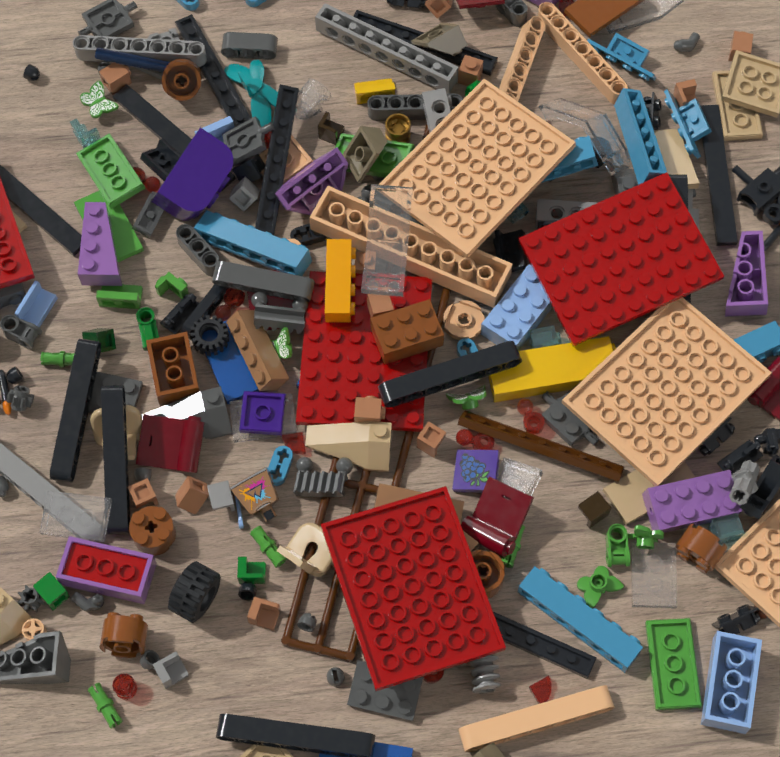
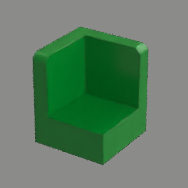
(251, 571)
(51, 591)

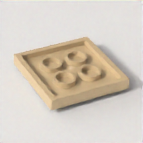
(753, 84)

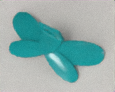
(261, 94)

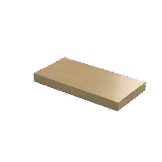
(736, 121)
(676, 156)
(627, 493)

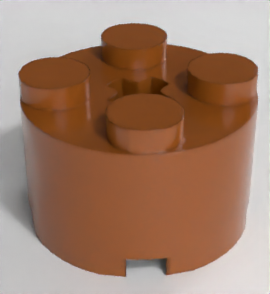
(173, 87)
(146, 520)
(701, 548)
(491, 565)
(124, 635)

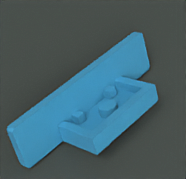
(627, 53)
(690, 120)

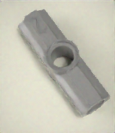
(744, 482)

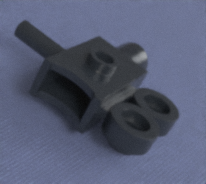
(761, 193)

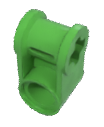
(617, 550)

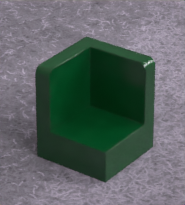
(104, 335)

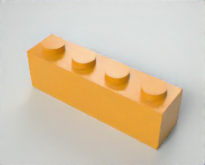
(338, 280)

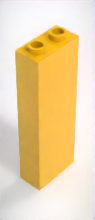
(550, 369)

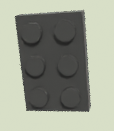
(132, 389)
(393, 701)

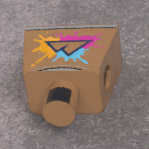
(257, 493)

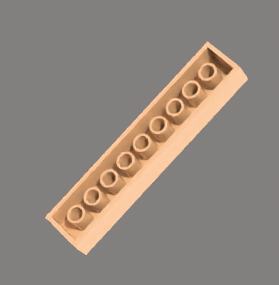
(429, 256)

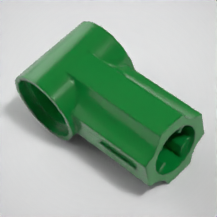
(149, 329)

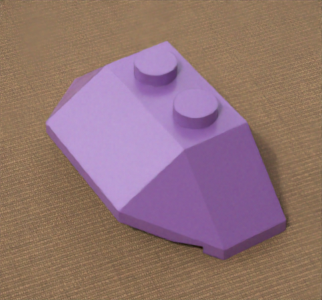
(305, 188)

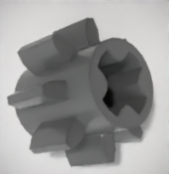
(20, 398)
(31, 604)

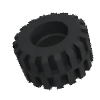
(194, 591)

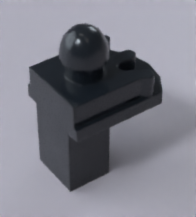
(769, 440)

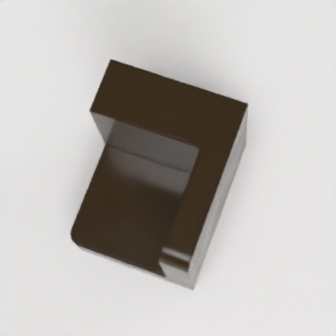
(329, 130)
(595, 509)

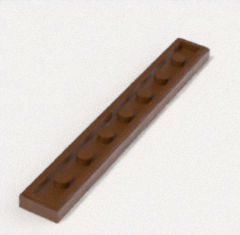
(541, 445)

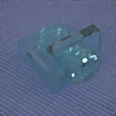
(83, 135)

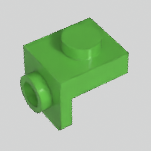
(169, 281)

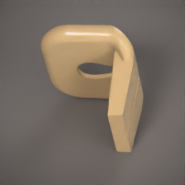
(134, 425)
(320, 562)

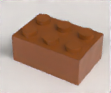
(407, 331)
(172, 367)

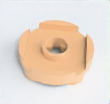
(458, 311)

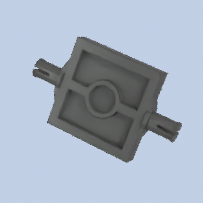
(108, 19)
(246, 139)
(564, 422)

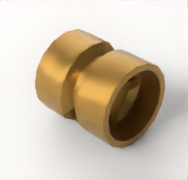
(398, 128)

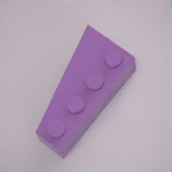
(97, 252)
(748, 284)

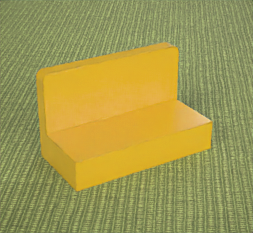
(367, 89)

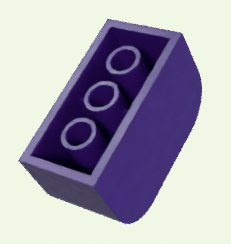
(196, 177)

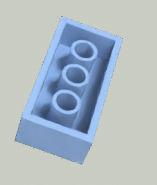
(517, 311)
(731, 682)

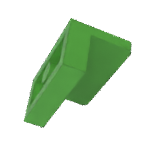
(120, 296)

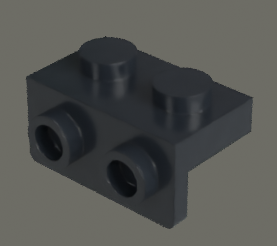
(161, 159)
(509, 248)

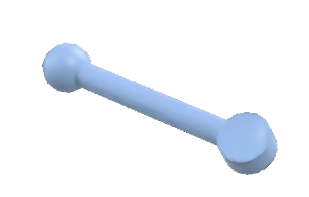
(240, 520)

